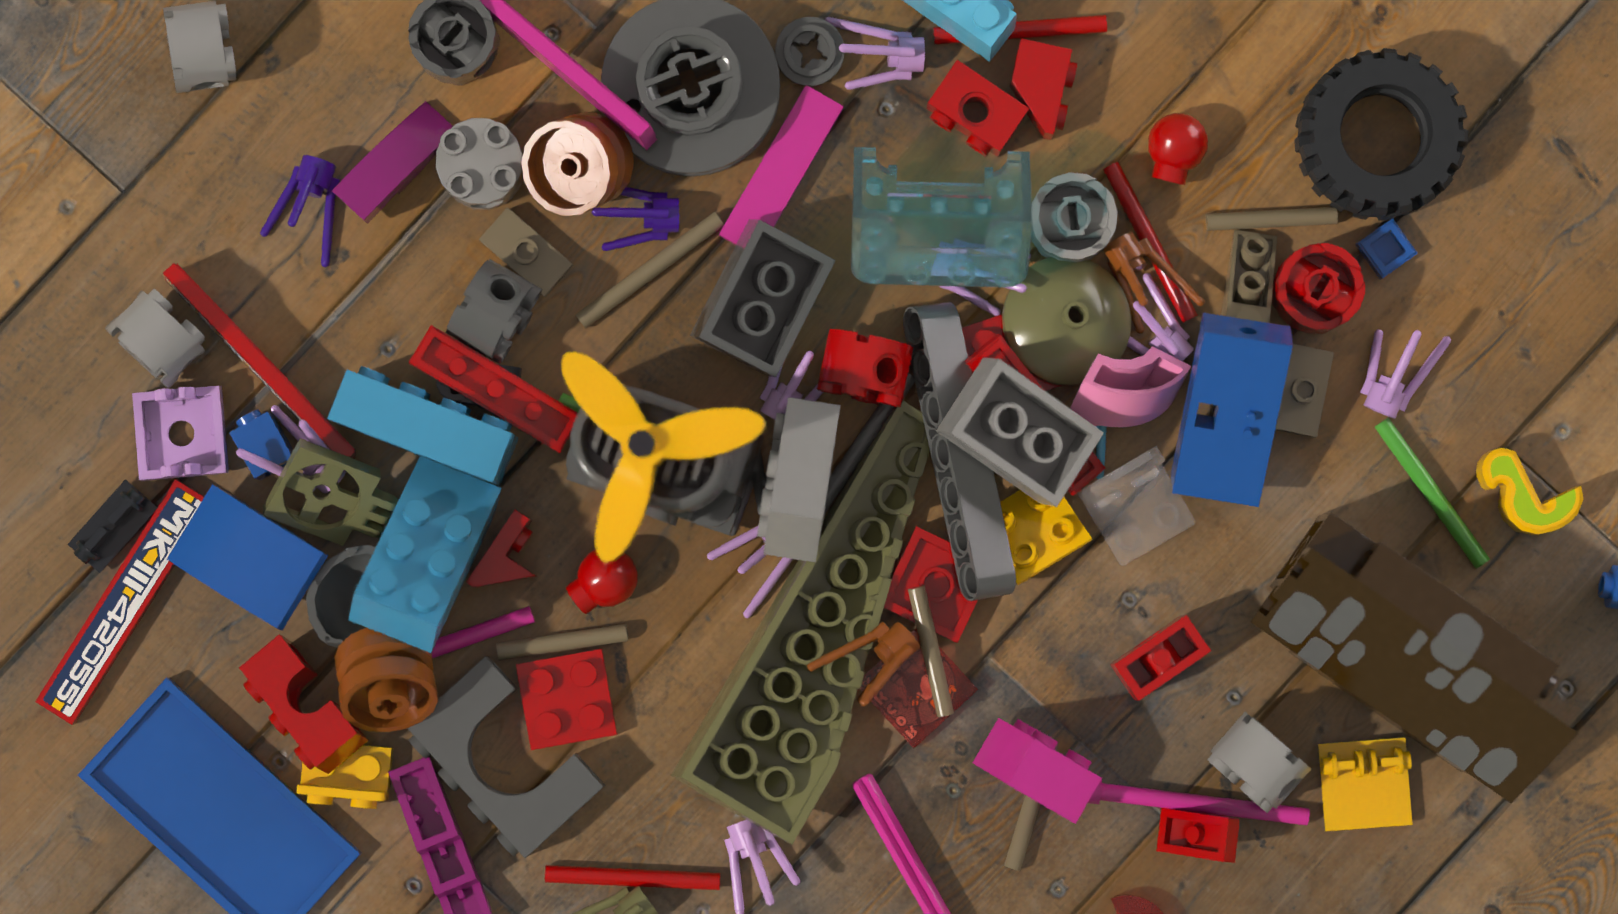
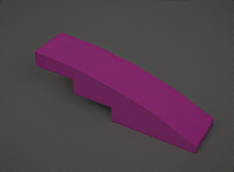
(439, 838)

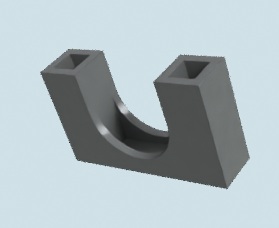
(448, 736)

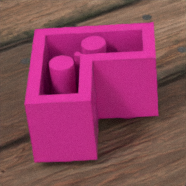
(1032, 766)

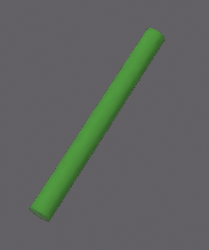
(1432, 493)

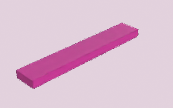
(571, 72)

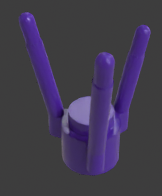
(309, 179)
(659, 214)

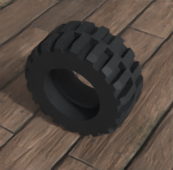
(1422, 94)

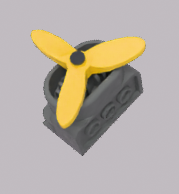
(655, 456)

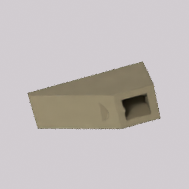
(1250, 276)

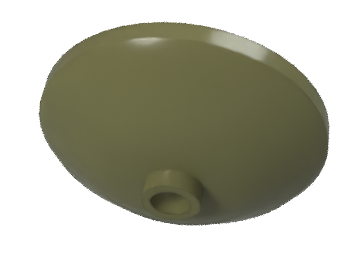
(1039, 323)

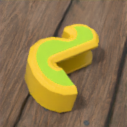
(1518, 499)

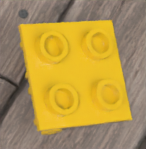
(1040, 533)
(1365, 784)

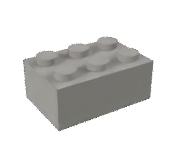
(1020, 431)
(798, 479)

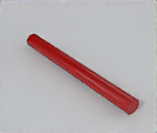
(1041, 28)
(1145, 230)
(632, 877)

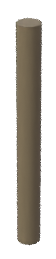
(650, 270)

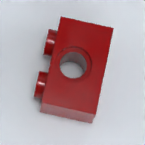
(966, 86)
(1160, 657)

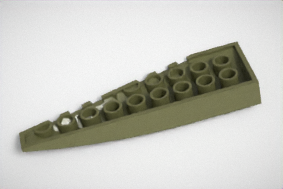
(775, 723)

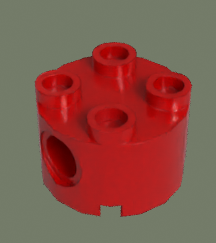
(1318, 288)
(865, 367)

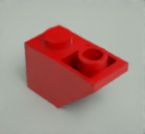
(1039, 82)

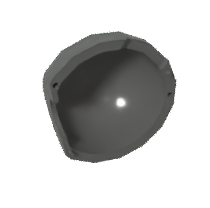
(332, 594)

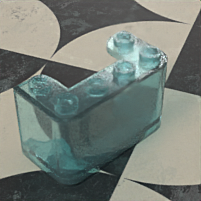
(940, 228)

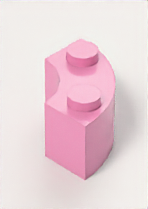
(1129, 390)

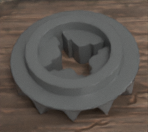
(802, 32)

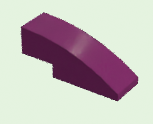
(393, 162)

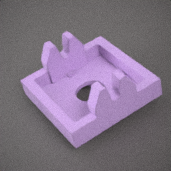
(156, 414)

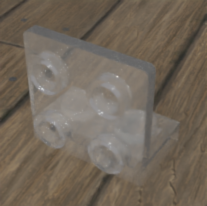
(1136, 507)

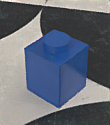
(264, 437)

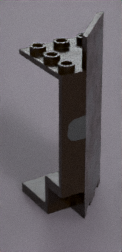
(1416, 655)

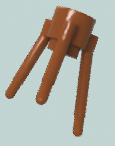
(1127, 259)
(894, 648)

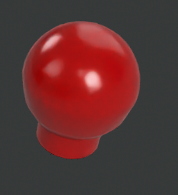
(1176, 146)
(603, 582)

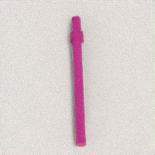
(1198, 803)

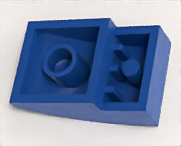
(247, 557)

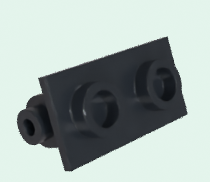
(112, 526)

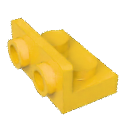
(359, 778)

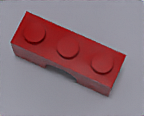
(277, 677)

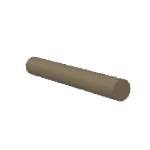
(1271, 218)
(562, 642)
(931, 651)
(1022, 833)

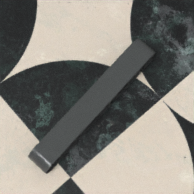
(964, 483)

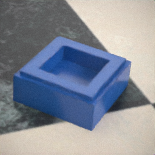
(1386, 249)

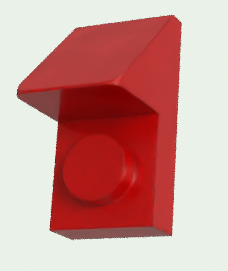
(496, 565)
(1198, 835)

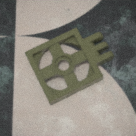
(365, 509)

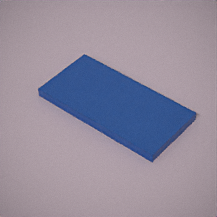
(217, 809)

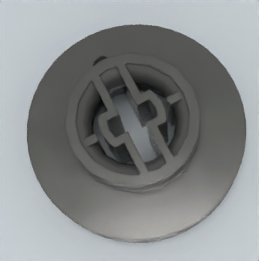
(709, 133)

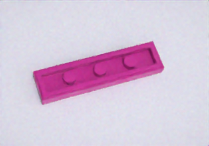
(784, 163)

